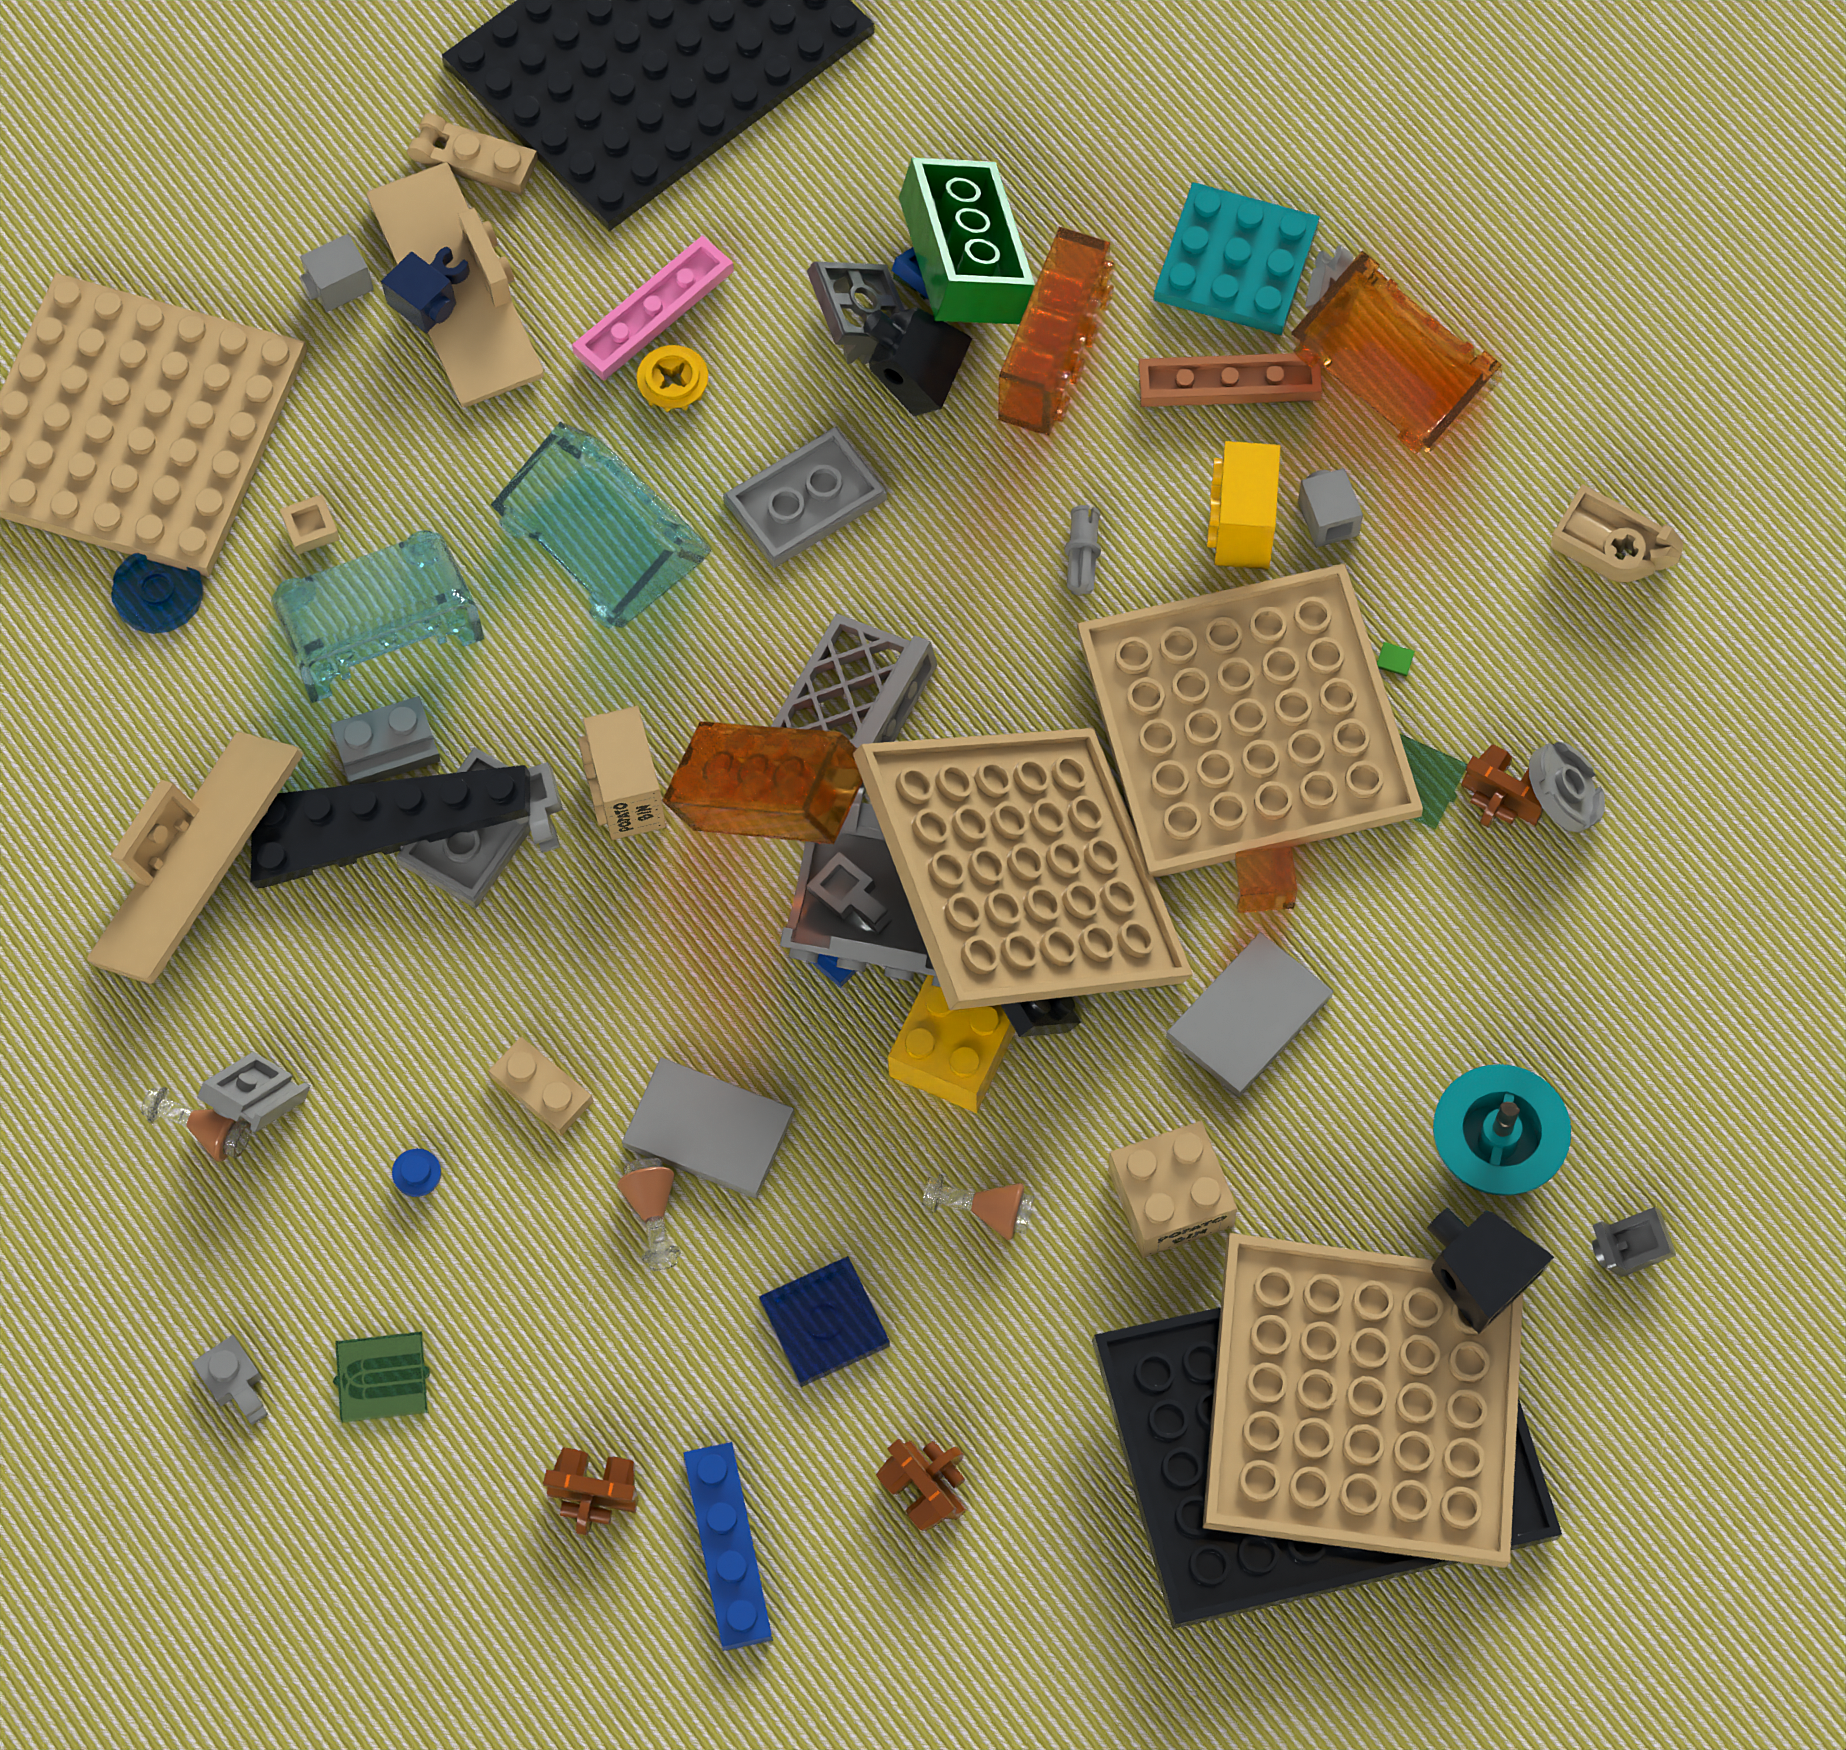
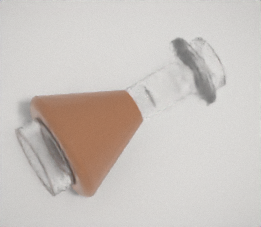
(216, 1133)
(648, 1190)
(1001, 1208)

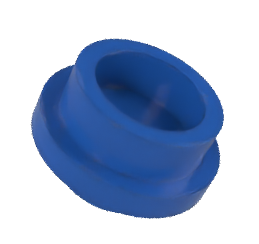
(416, 1172)

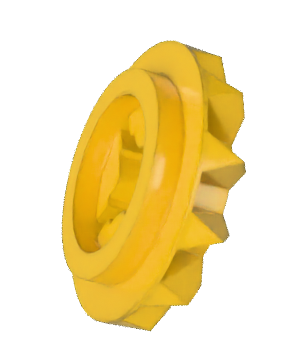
(671, 361)

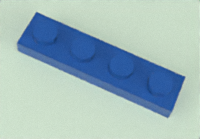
(727, 1546)

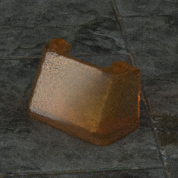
(1394, 356)

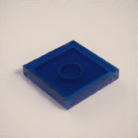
(824, 1321)

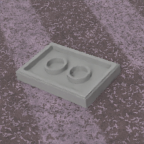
(805, 497)
(467, 861)
(1249, 1014)
(708, 1127)

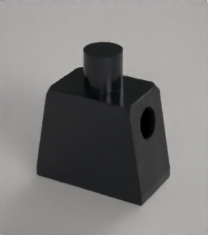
(916, 357)
(1485, 1264)

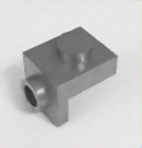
(1633, 1242)

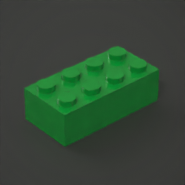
(966, 241)

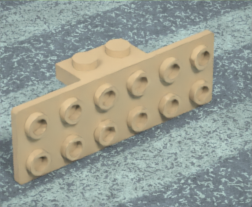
(483, 337)
(183, 851)

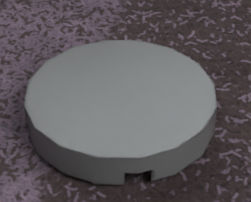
(1565, 786)

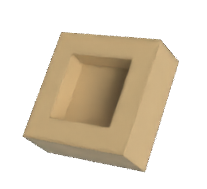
(309, 524)

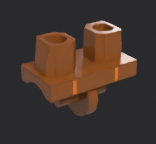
(1499, 792)
(910, 1466)
(570, 1483)

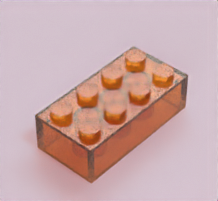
(1055, 331)
(765, 782)

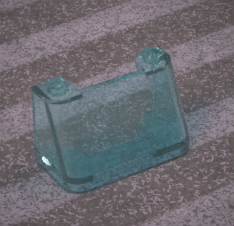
(600, 524)
(374, 609)

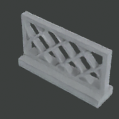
(895, 698)

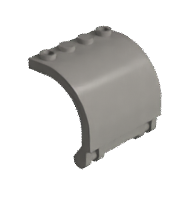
(817, 930)

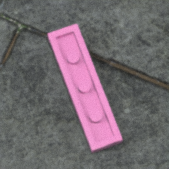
(652, 308)

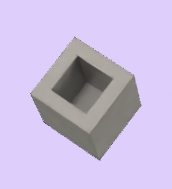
(335, 273)
(1329, 507)

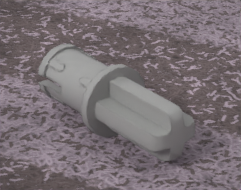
(1082, 549)

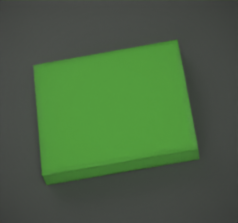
(1395, 659)

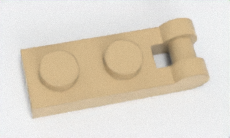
(473, 154)

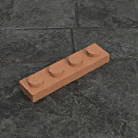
(1227, 380)

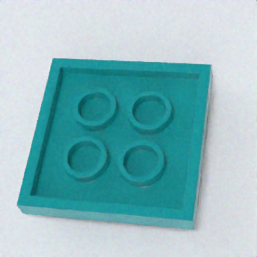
(1236, 258)

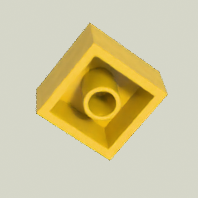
(1244, 504)
(950, 1050)

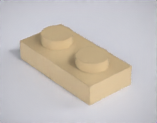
(540, 1086)

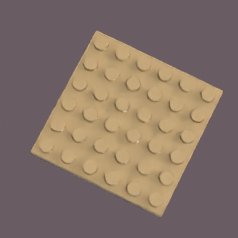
(138, 421)
(1248, 720)
(1021, 866)
(1360, 1406)

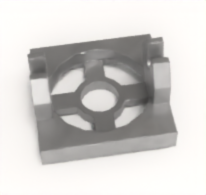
(835, 289)

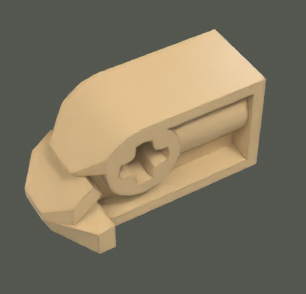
(1600, 527)

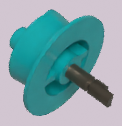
(1502, 1130)

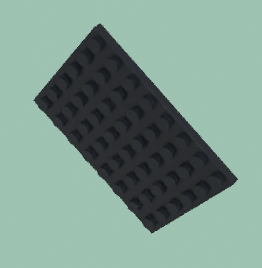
(644, 89)
(1162, 1407)

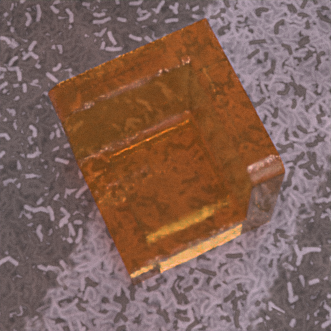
(1265, 879)

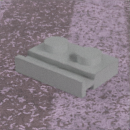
(385, 742)
(253, 1091)

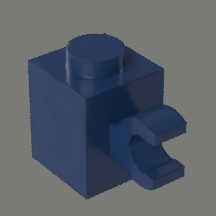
(423, 290)

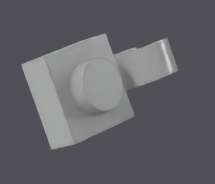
(1326, 273)
(543, 802)
(847, 889)
(230, 1376)

